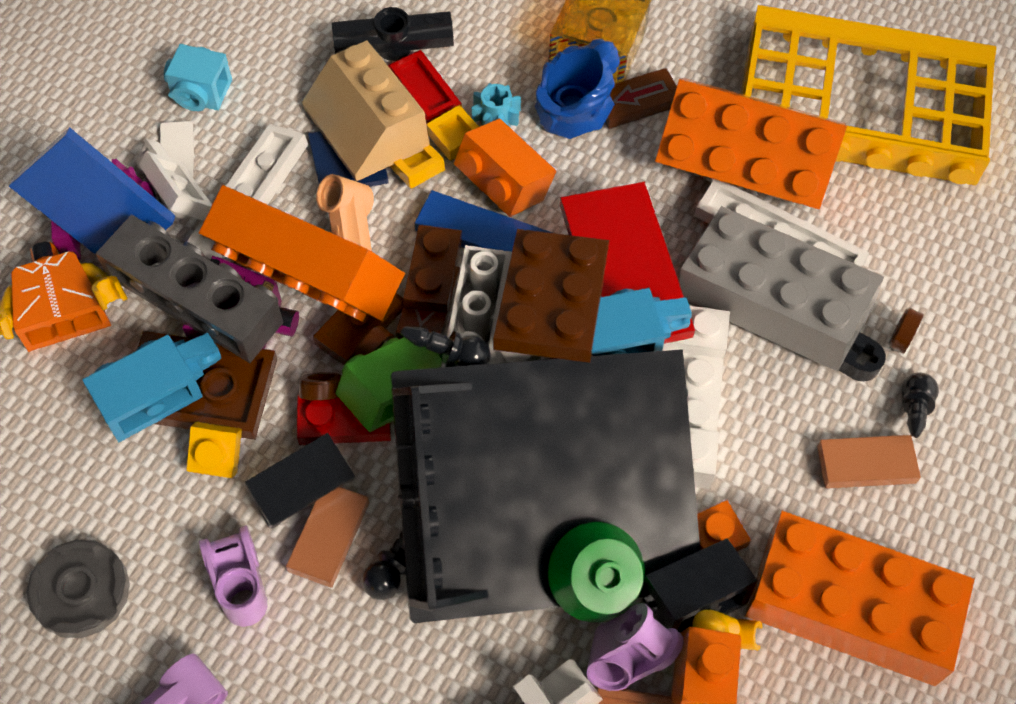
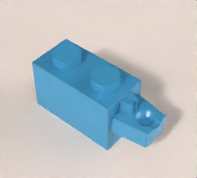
(637, 322)
(150, 382)

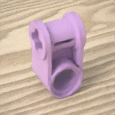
(232, 569)
(631, 649)

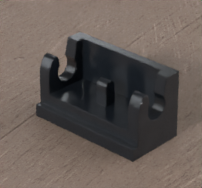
(299, 480)
(702, 581)

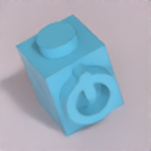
(197, 77)

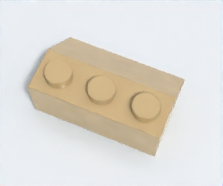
(365, 112)

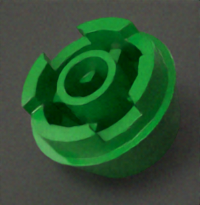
(596, 572)

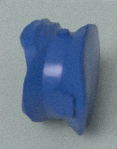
(577, 89)

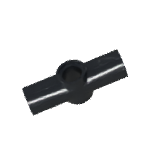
(395, 32)

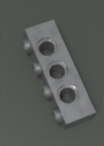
(239, 329)

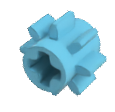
(496, 103)

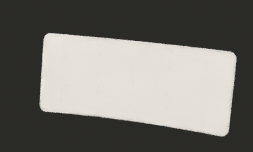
(179, 142)

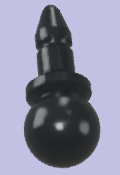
(456, 350)
(919, 399)
(383, 578)

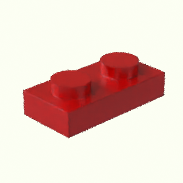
(333, 417)

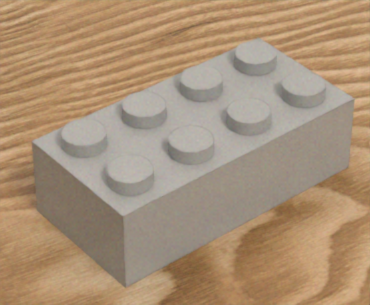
(780, 287)

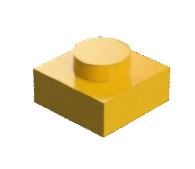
(449, 129)
(419, 167)
(214, 450)

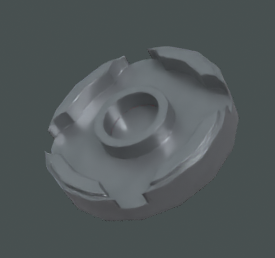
(78, 589)

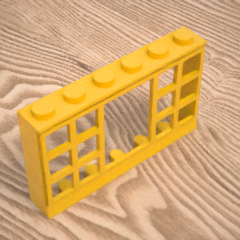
(879, 148)

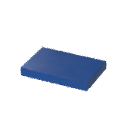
(85, 191)

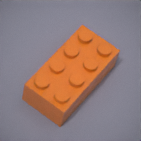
(750, 142)
(301, 255)
(861, 599)

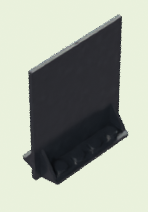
(521, 455)

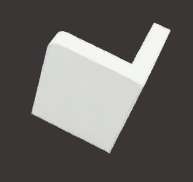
(563, 686)

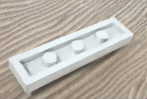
(260, 173)
(739, 201)

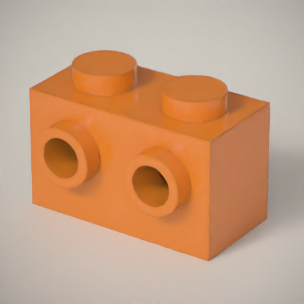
(504, 167)

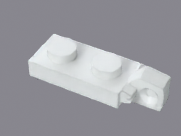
(172, 182)

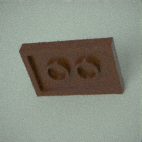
(552, 296)
(230, 388)

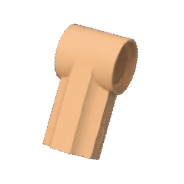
(347, 206)

